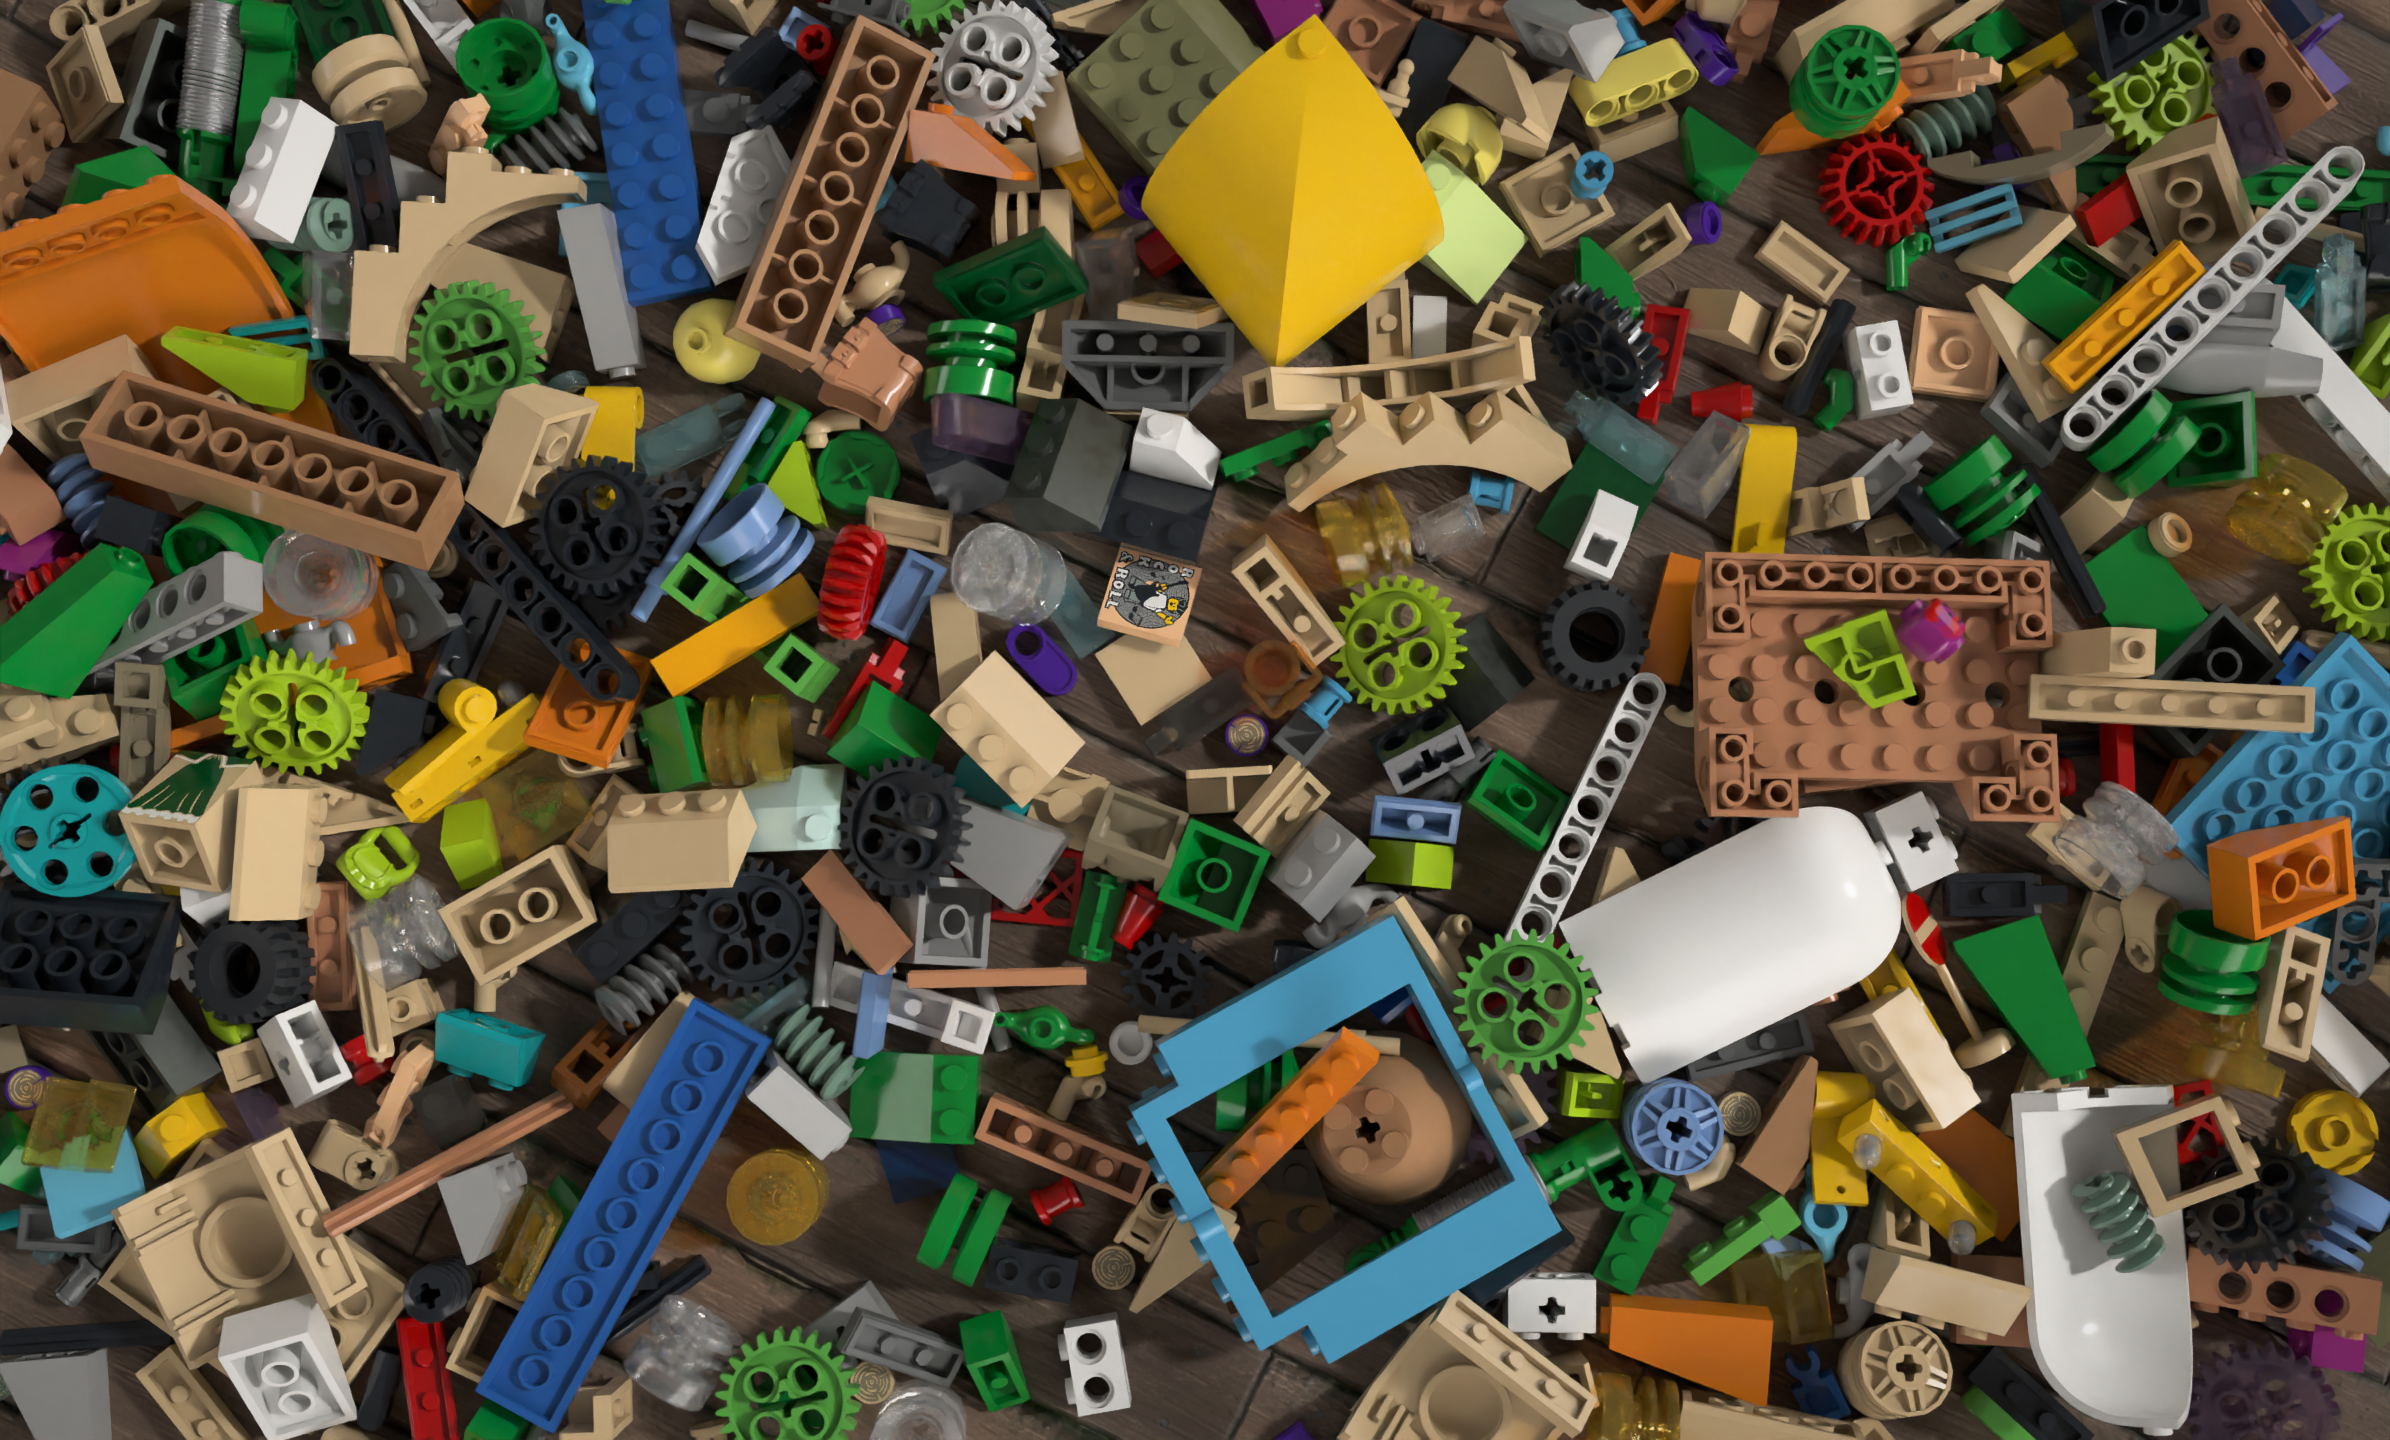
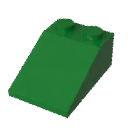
(202, 672)
(917, 1097)

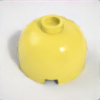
(1465, 138)
(704, 348)

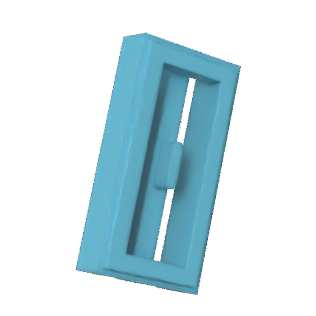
(1937, 229)

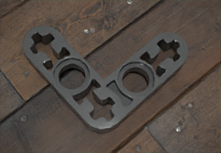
(2369, 902)

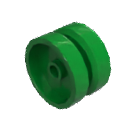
(2144, 445)
(962, 1228)

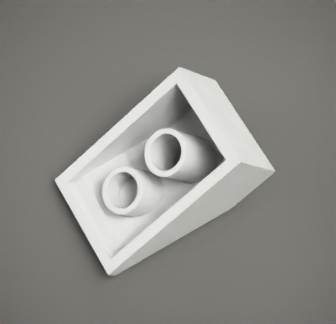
(287, 1368)

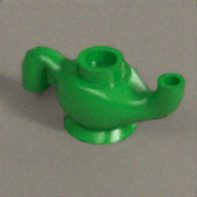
(1044, 1027)

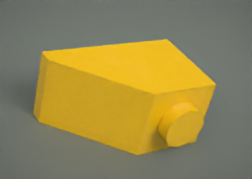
(177, 1133)

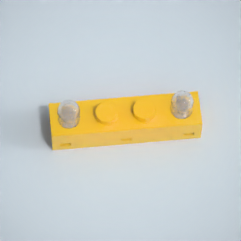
(476, 760)
(1918, 1177)

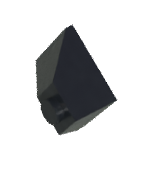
(961, 480)

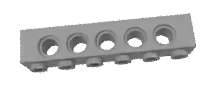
(183, 614)

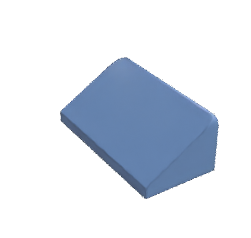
(1415, 819)

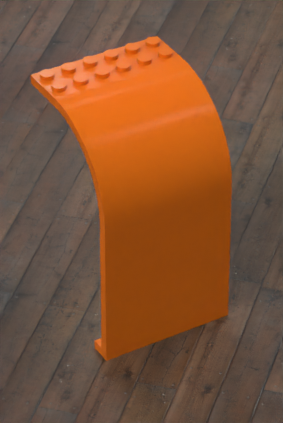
(139, 270)

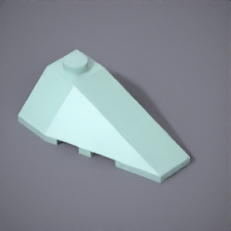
(799, 812)

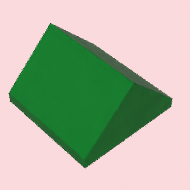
(2226, 447)
(883, 728)
(1516, 801)

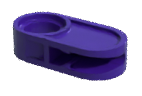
(1705, 48)
(1048, 665)

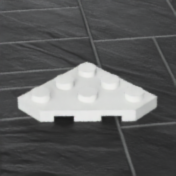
(742, 203)

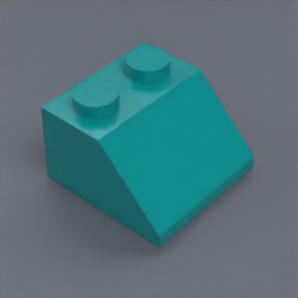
(487, 1046)

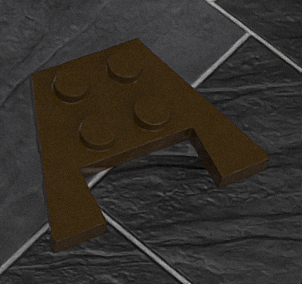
(1283, 1214)

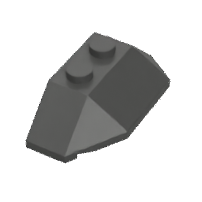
(1147, 363)

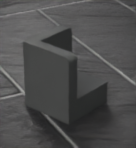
(1301, 738)

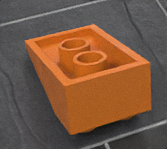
(1791, 135)
(2280, 876)

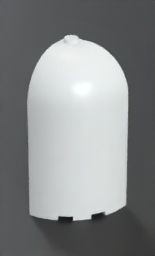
(1738, 936)
(2102, 1335)

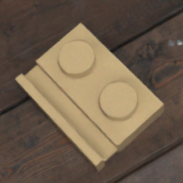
(1281, 806)

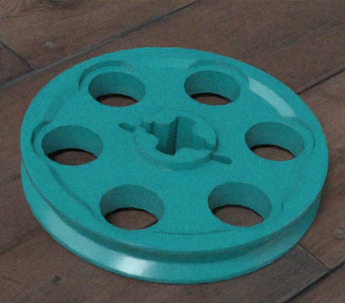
(50, 827)

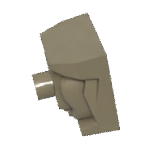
(1134, 837)

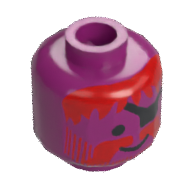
(1931, 630)

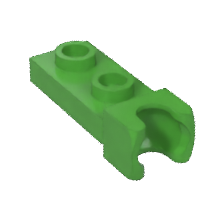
(1769, 1218)

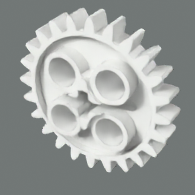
(1006, 33)

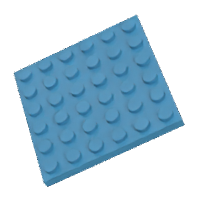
(2307, 777)

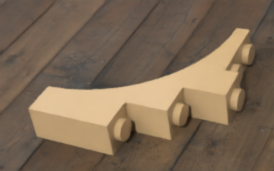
(477, 196)
(1454, 377)
(1429, 432)

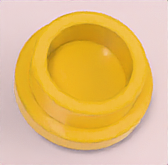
(1086, 1061)

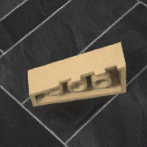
(82, 727)

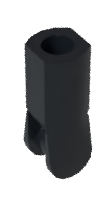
(1925, 519)
(381, 1388)

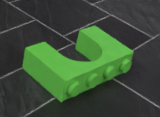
(714, 597)

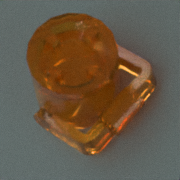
(1273, 672)

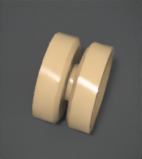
(369, 82)

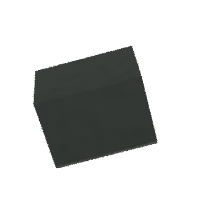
(1489, 677)

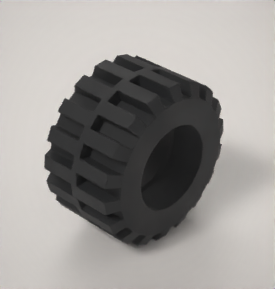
(1618, 612)
(222, 969)

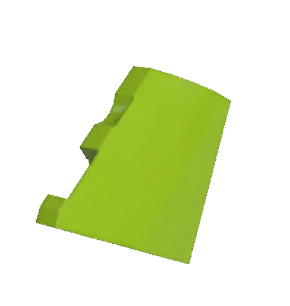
(1865, 657)

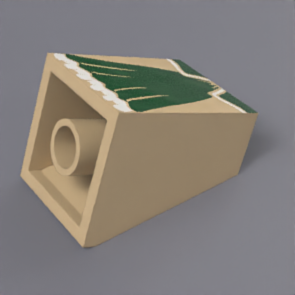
(187, 820)

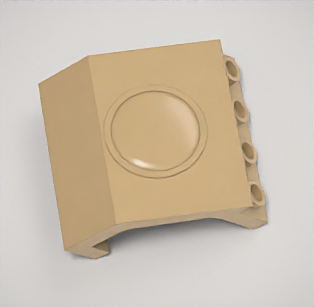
(236, 1241)
(1467, 1381)

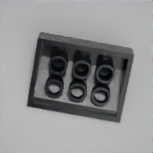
(86, 958)

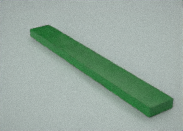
(2261, 189)

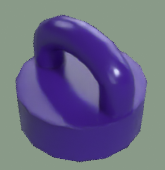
(1702, 222)

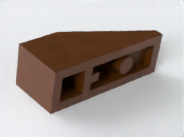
(596, 1055)

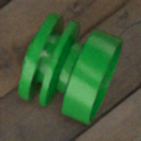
(511, 71)
(1831, 102)
(970, 356)
(1982, 491)
(216, 531)
(2211, 966)
(1252, 1092)

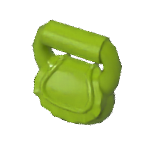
(370, 870)

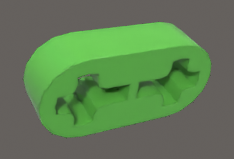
(1993, 1415)

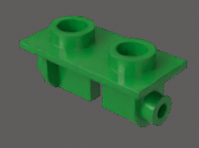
(1097, 917)

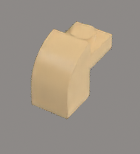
(1507, 320)

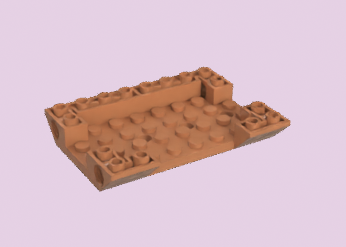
(1753, 627)

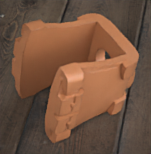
(869, 376)

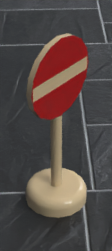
(1930, 944)

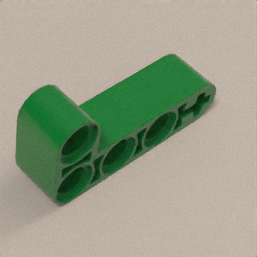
(270, 65)

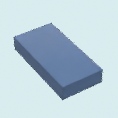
(908, 596)
(872, 1013)

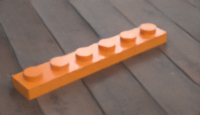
(1287, 1117)

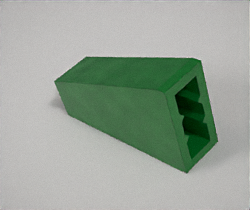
(72, 622)
(2027, 991)

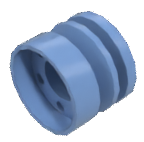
(756, 540)
(1645, 1120)
(2353, 1208)

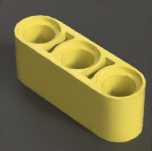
(1634, 83)

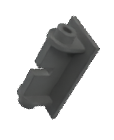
(884, 12)

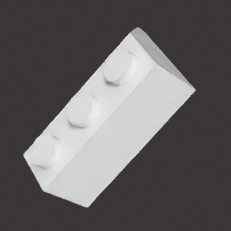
(281, 170)

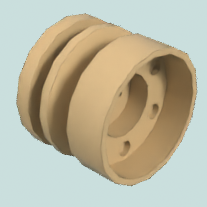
(1054, 212)
(1870, 1375)

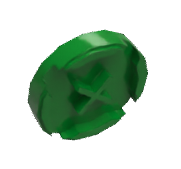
(856, 468)

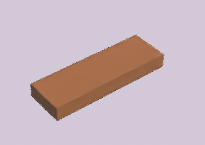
(857, 912)
(327, 929)

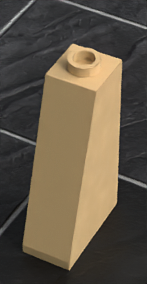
(542, 290)
(2101, 653)

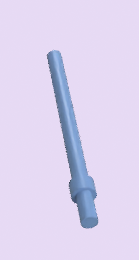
(703, 509)

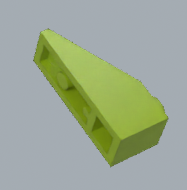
(248, 367)

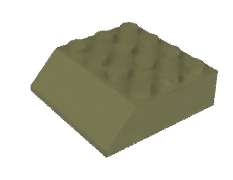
(1162, 73)

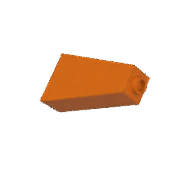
(1696, 1339)

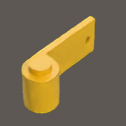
(614, 424)
(1764, 490)
(469, 711)
(1833, 1169)

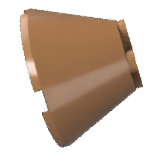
(1419, 1134)

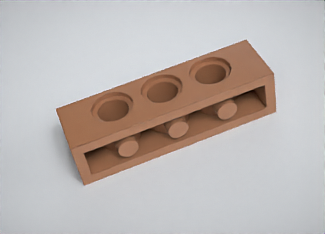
(2282, 62)
(1064, 1148)
(2358, 1294)

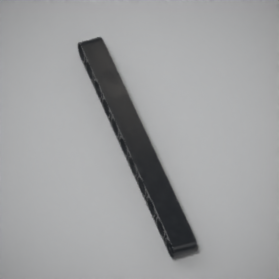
(490, 540)

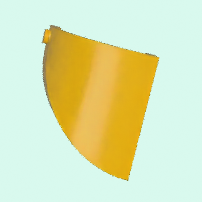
(1295, 195)

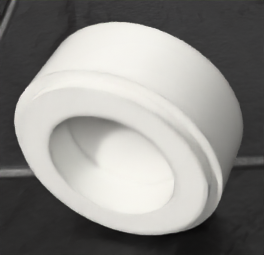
(1130, 1045)

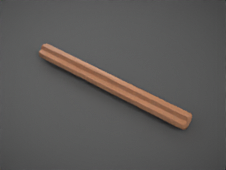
(445, 1164)

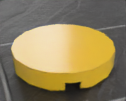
(2334, 1130)

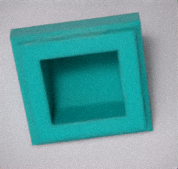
(2298, 282)

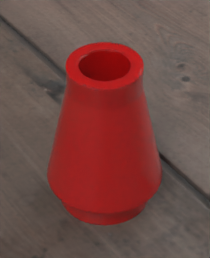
(1728, 399)
(1136, 915)

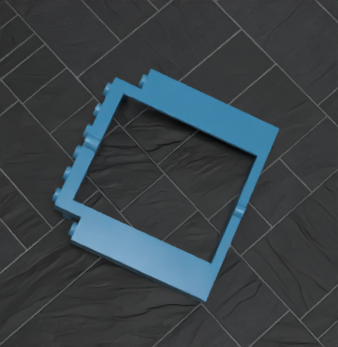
(1273, 1021)

